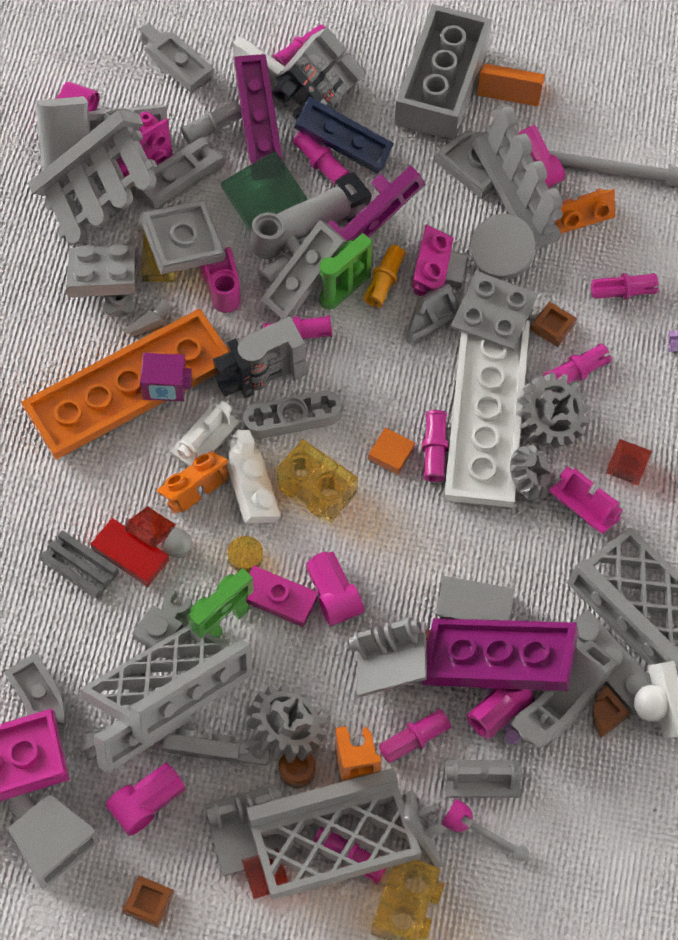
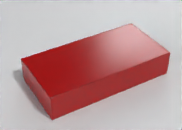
(129, 552)

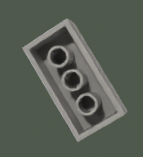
(443, 72)

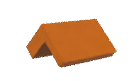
(510, 84)

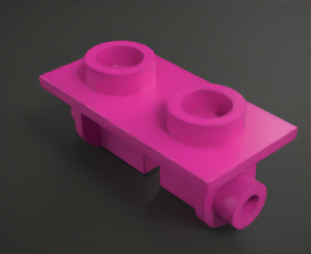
(432, 261)
(597, 510)

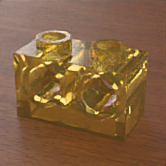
(323, 475)
(399, 899)

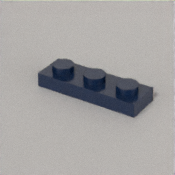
(343, 135)

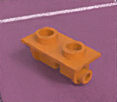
(587, 210)
(207, 471)

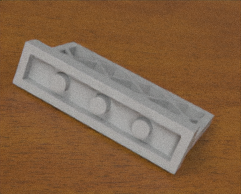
(627, 616)
(179, 693)
(331, 803)

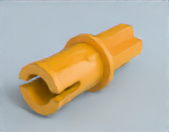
(384, 276)

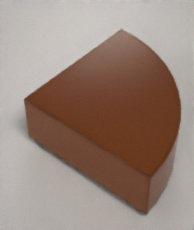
(608, 712)

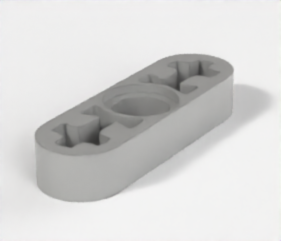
(300, 402)

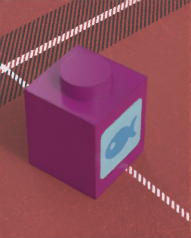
(164, 377)

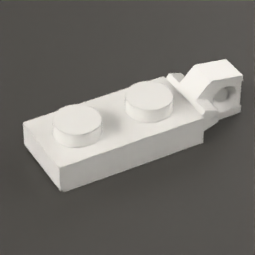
(251, 480)

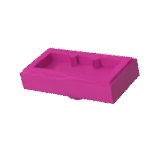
(281, 596)

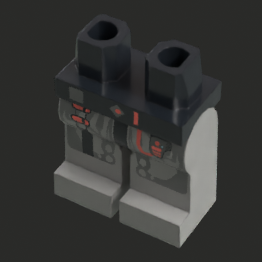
(318, 72)
(261, 358)

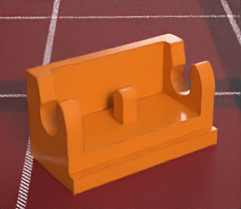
(355, 760)

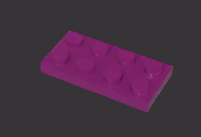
(501, 654)

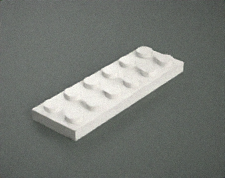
(485, 421)

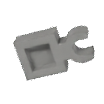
(159, 623)

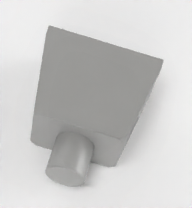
(49, 836)

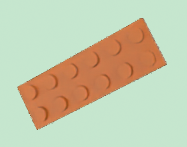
(110, 389)

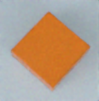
(391, 451)

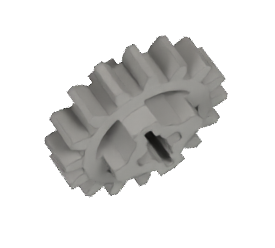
(539, 407)
(286, 723)

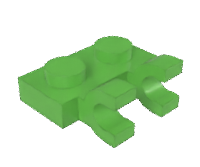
(230, 596)

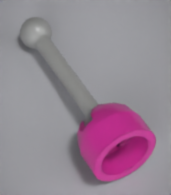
(461, 819)

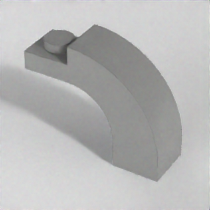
(556, 710)

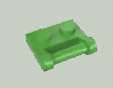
(351, 266)

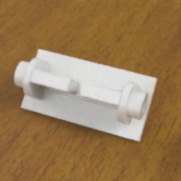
(206, 433)

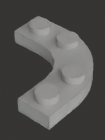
(37, 689)

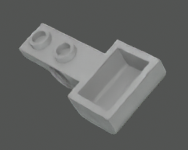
(67, 121)

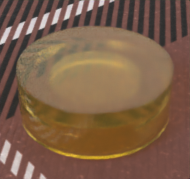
(245, 553)

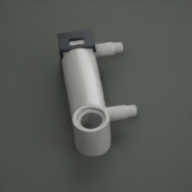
(285, 228)

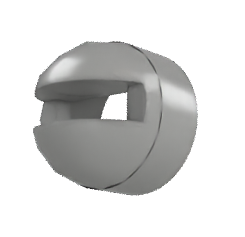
(178, 543)

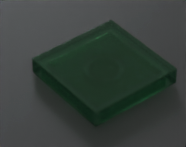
(262, 189)

